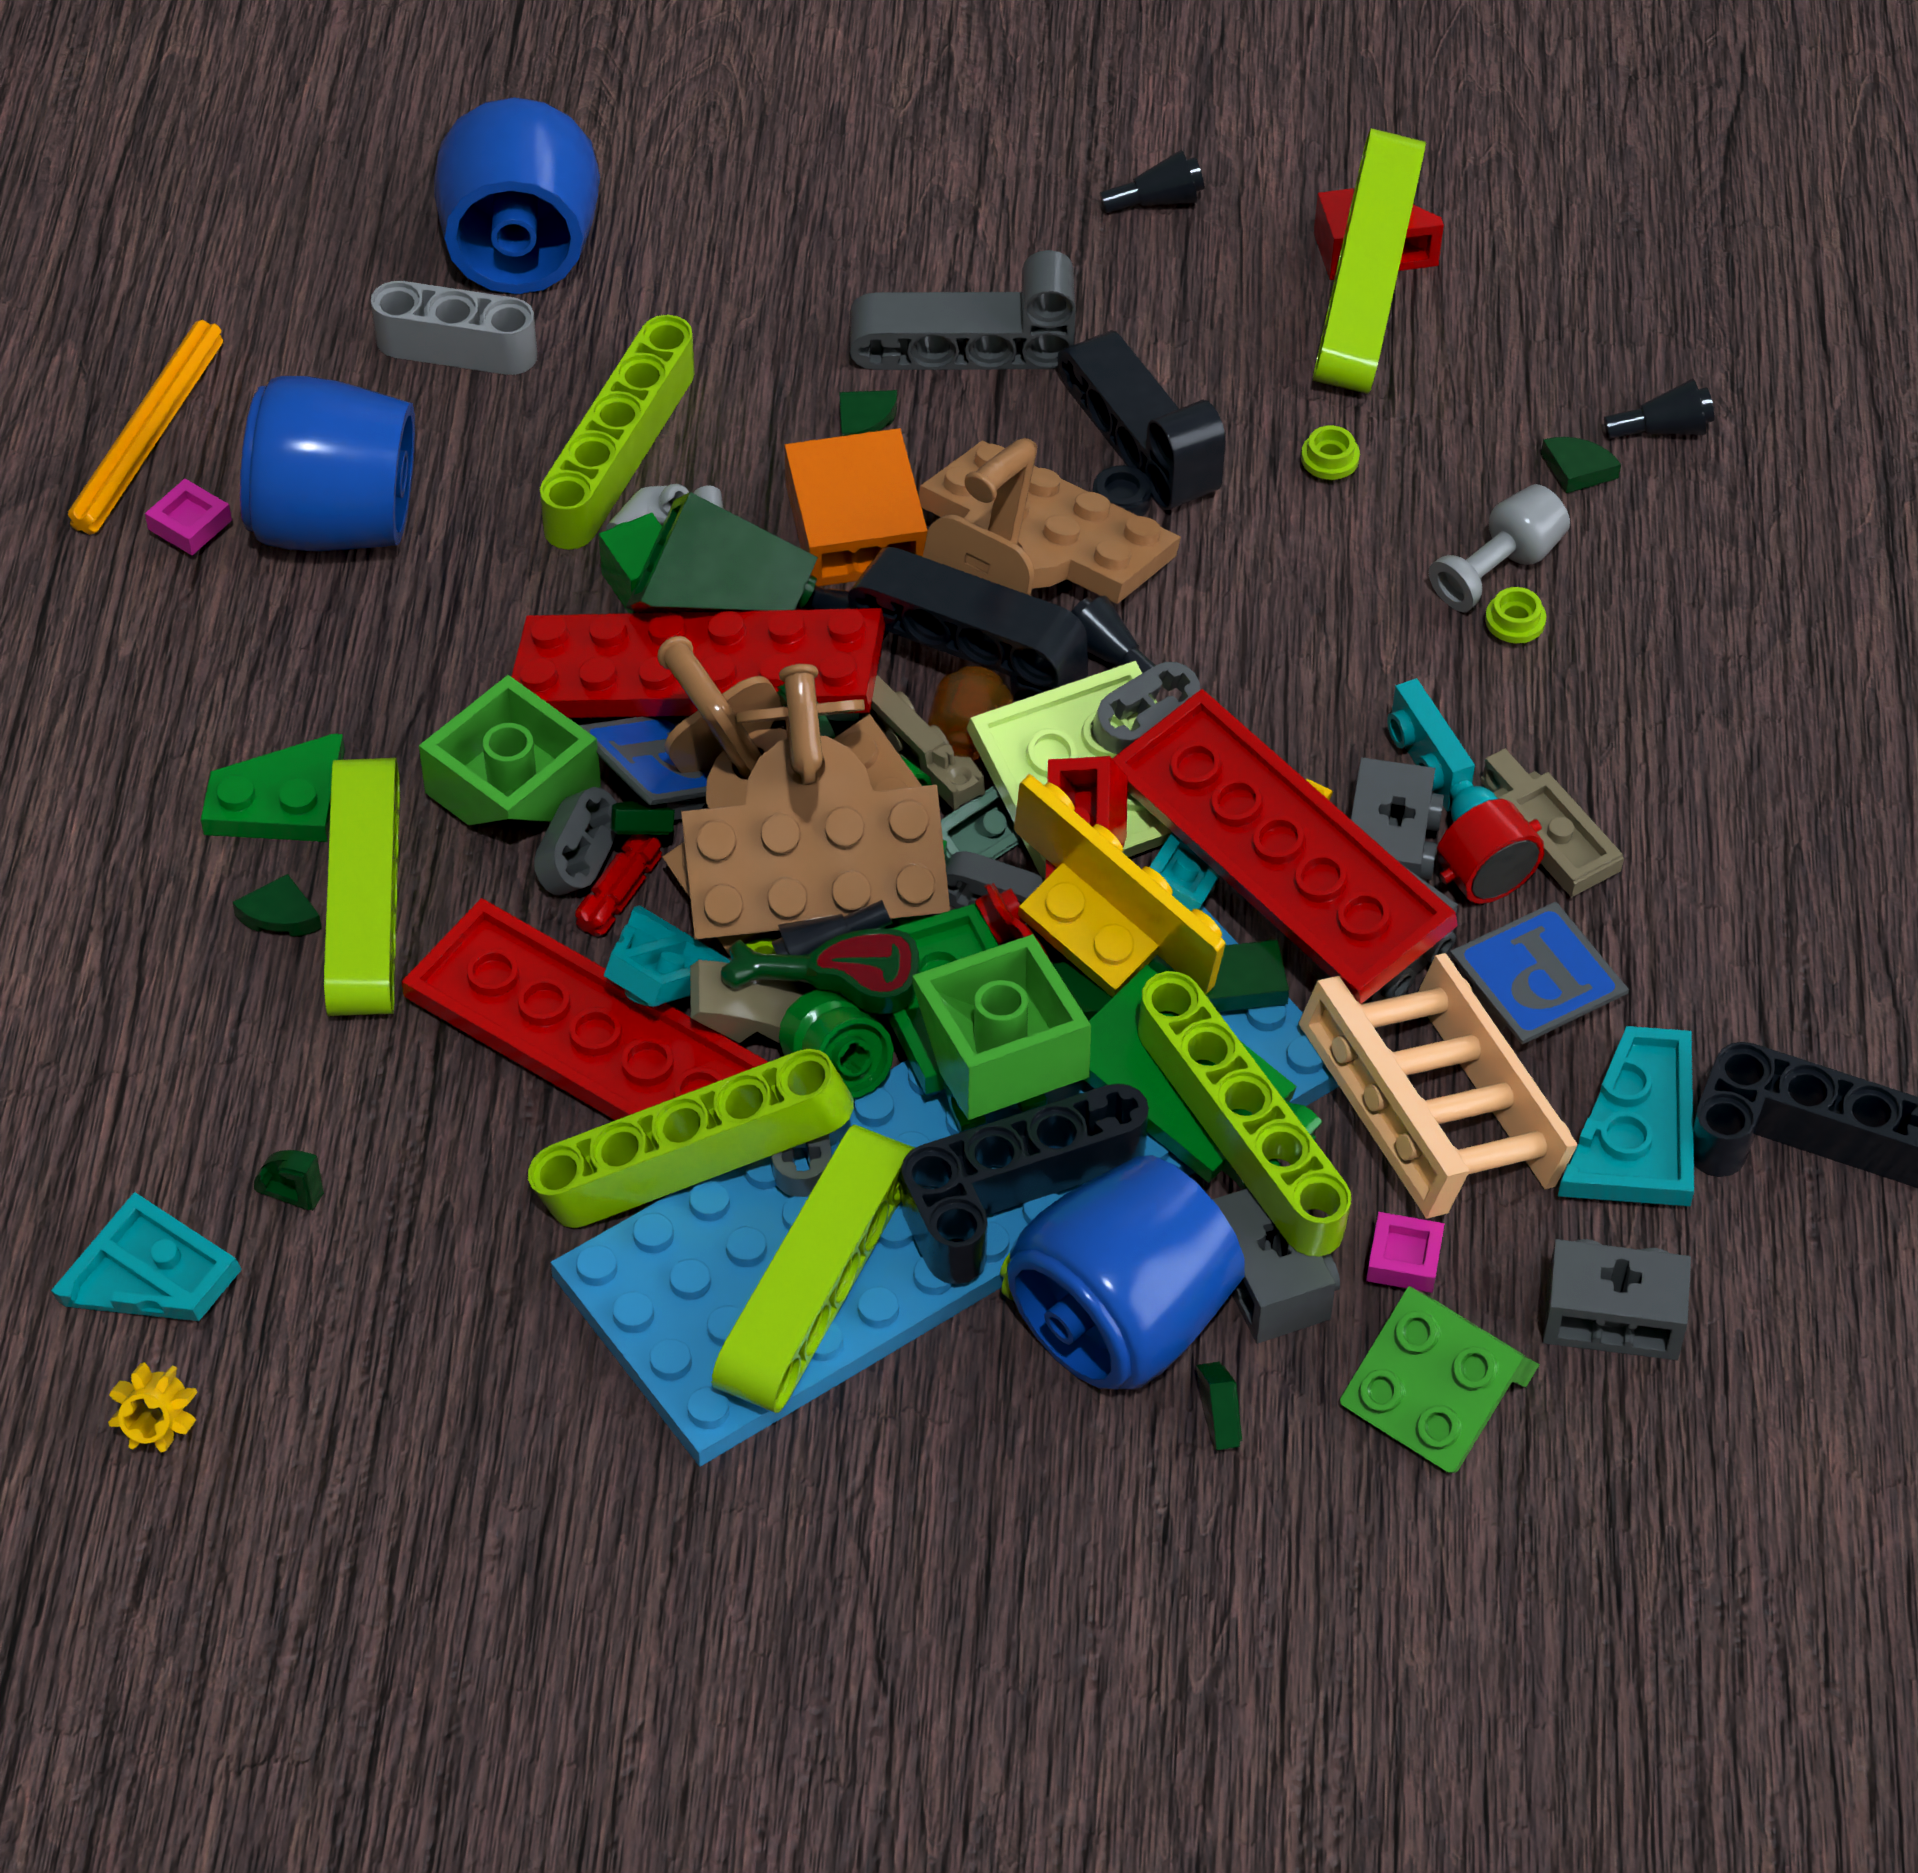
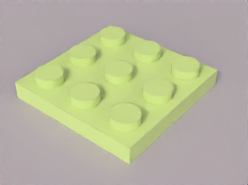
(1057, 726)

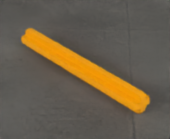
(145, 427)

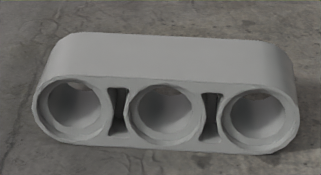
(454, 327)

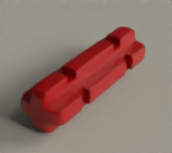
(618, 884)

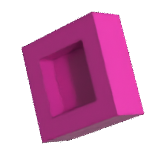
(188, 516)
(1405, 1252)

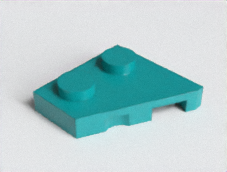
(655, 959)
(148, 1267)

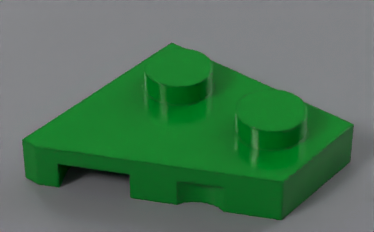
(275, 794)

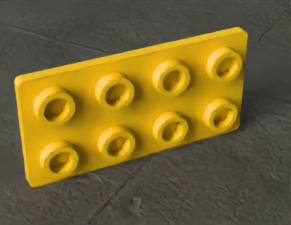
(1104, 906)

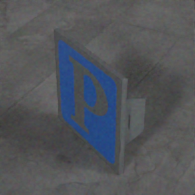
(638, 757)
(1537, 973)

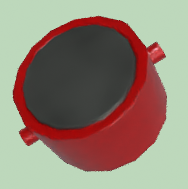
(1490, 851)

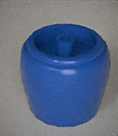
(516, 194)
(326, 465)
(1125, 1272)

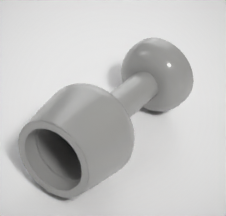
(1520, 527)

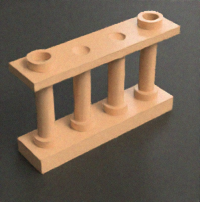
(1406, 1123)

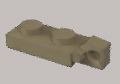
(925, 746)
(1574, 846)

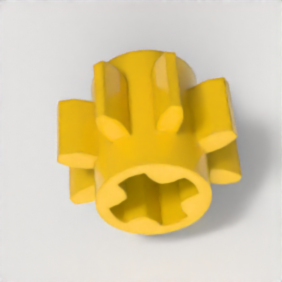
(146, 1423)

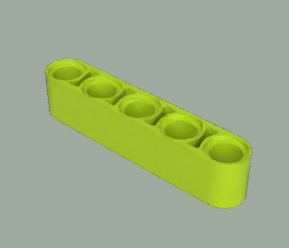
(1369, 261)
(617, 432)
(362, 887)
(691, 1138)
(1243, 1140)
(812, 1271)

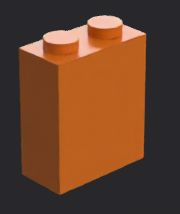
(853, 501)

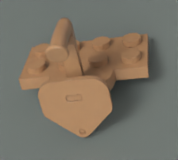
(1034, 528)
(717, 743)
(816, 845)

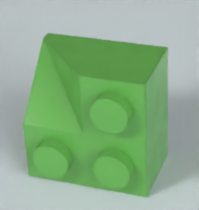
(508, 758)
(1003, 1026)

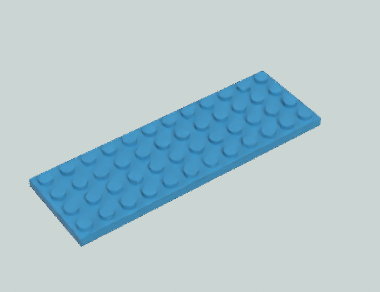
(683, 1269)

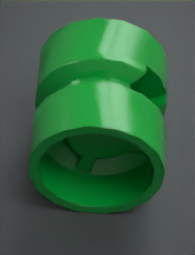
(849, 1037)

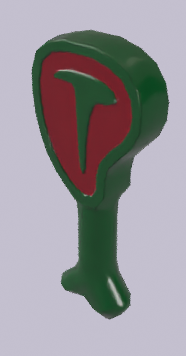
(863, 965)

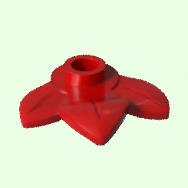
(1001, 914)

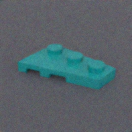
(1641, 1125)

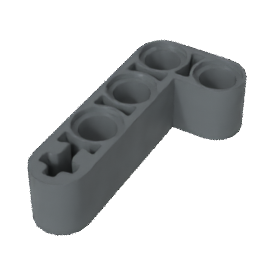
(970, 327)

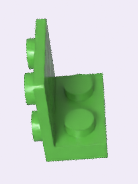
(1434, 1379)

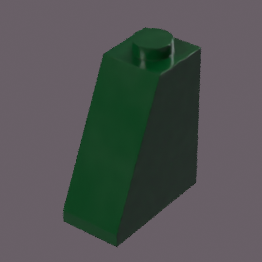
(720, 563)

